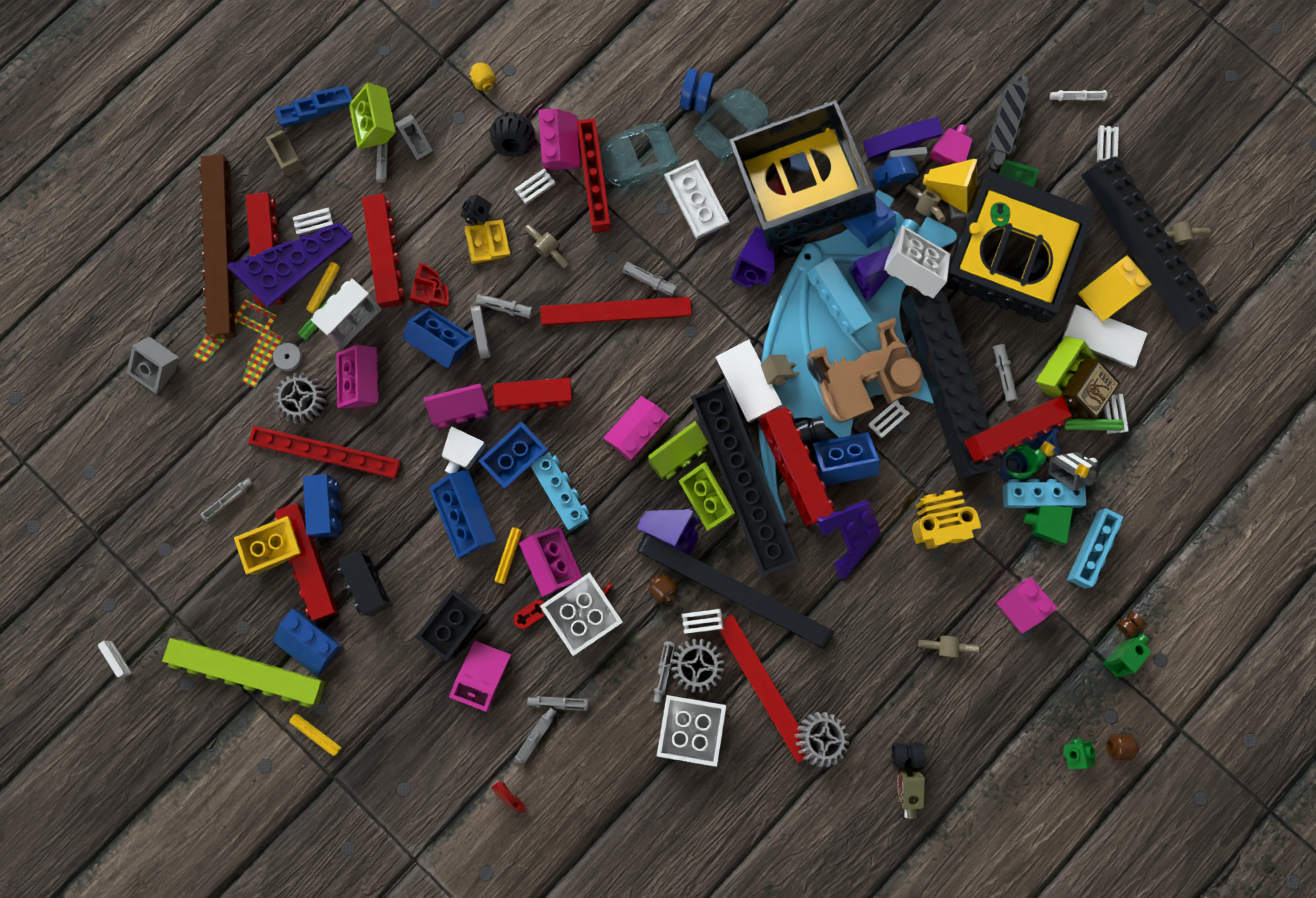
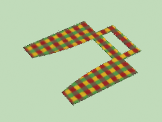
(262, 352)

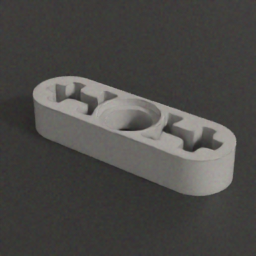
(480, 332)

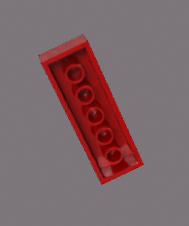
(796, 465)

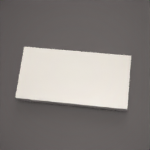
(696, 199)
(1106, 338)
(748, 381)

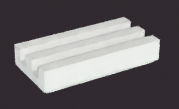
(1101, 130)
(533, 179)
(326, 211)
(900, 409)
(1122, 413)
(686, 623)
(114, 659)

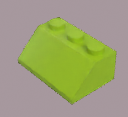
(372, 116)
(1063, 366)
(678, 451)
(706, 497)

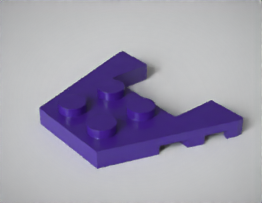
(858, 530)

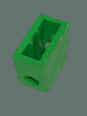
(1050, 523)
(1128, 656)

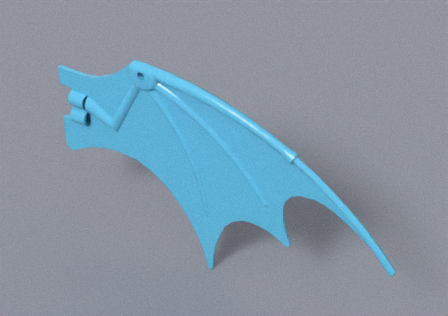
(805, 324)

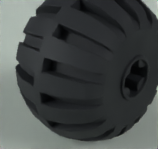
(512, 134)

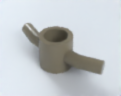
(927, 202)
(1183, 234)
(546, 245)
(949, 646)

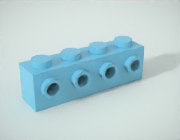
(839, 297)
(559, 491)
(1036, 494)
(1095, 548)

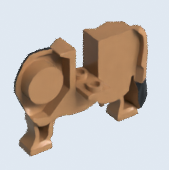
(842, 383)

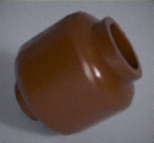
(662, 588)
(1122, 747)

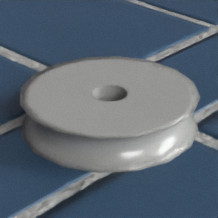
(292, 362)

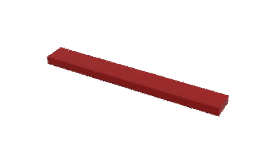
(615, 311)
(324, 452)
(762, 685)

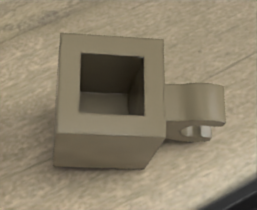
(778, 369)

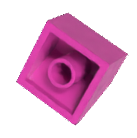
(1026, 605)

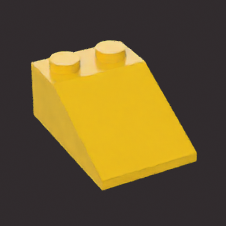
(1114, 288)
(267, 546)

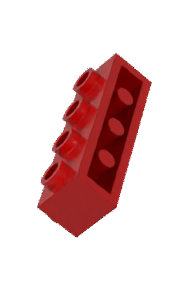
(533, 394)

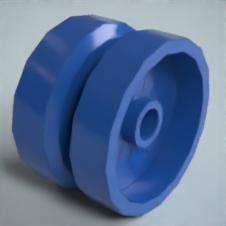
(696, 91)

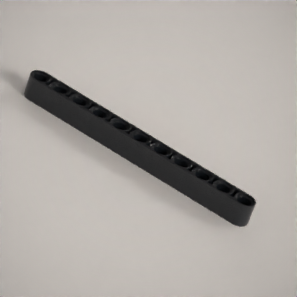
(735, 591)

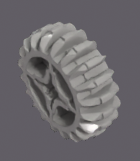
(295, 384)
(714, 669)
(825, 722)

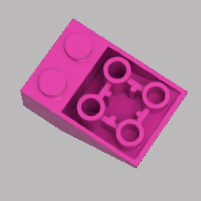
(480, 676)

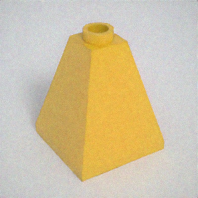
(954, 183)

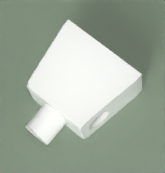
(461, 450)

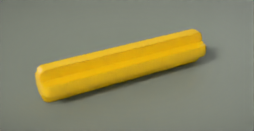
(323, 287)
(508, 555)
(315, 735)

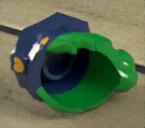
(1020, 462)

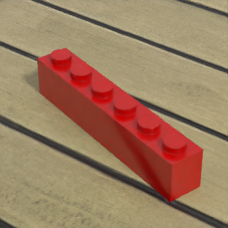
(593, 175)
(262, 227)
(382, 251)
(1018, 428)
(309, 568)

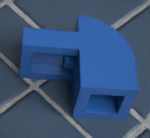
(895, 169)

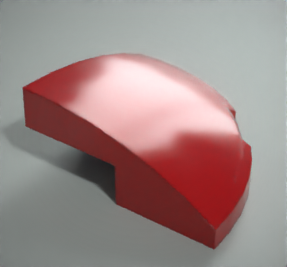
(428, 288)
(506, 796)

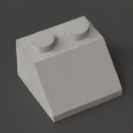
(151, 364)

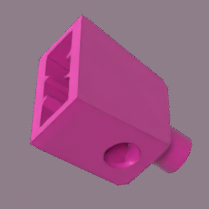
(952, 146)

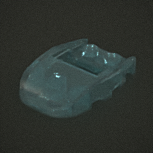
(743, 107)
(621, 162)

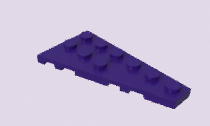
(285, 265)

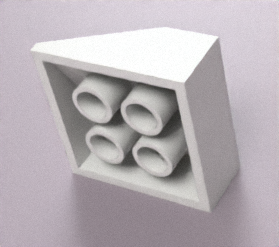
(918, 262)
(346, 313)
(581, 614)
(691, 730)

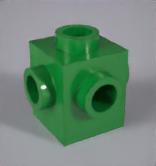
(1079, 754)

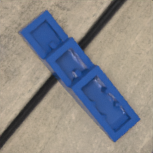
(312, 107)

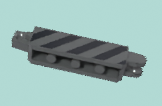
(1006, 122)

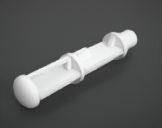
(1079, 95)

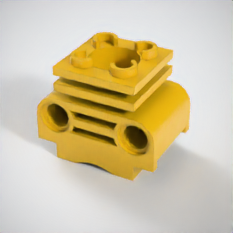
(944, 520)

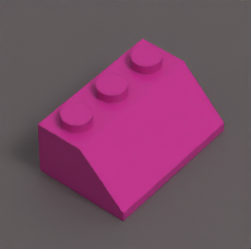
(559, 139)
(357, 377)
(457, 406)
(637, 428)
(550, 561)

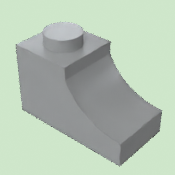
(414, 136)

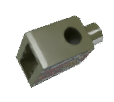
(910, 791)

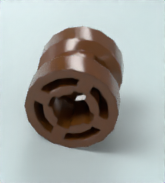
(1131, 624)

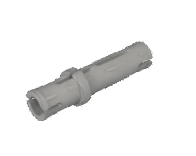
(650, 279)
(512, 308)
(1003, 365)

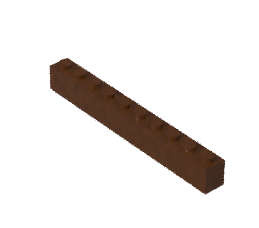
(217, 247)

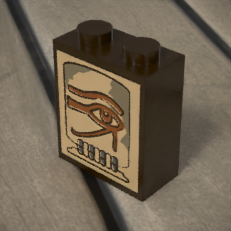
(1090, 388)

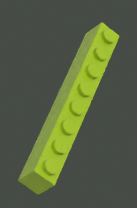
(243, 671)

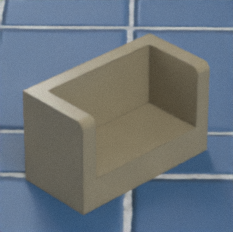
(284, 153)

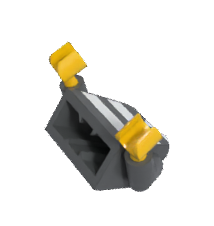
(1071, 468)

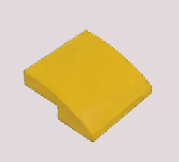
(487, 241)

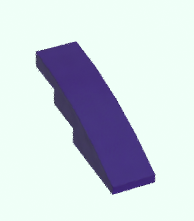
(903, 137)

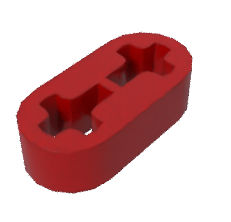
(527, 610)

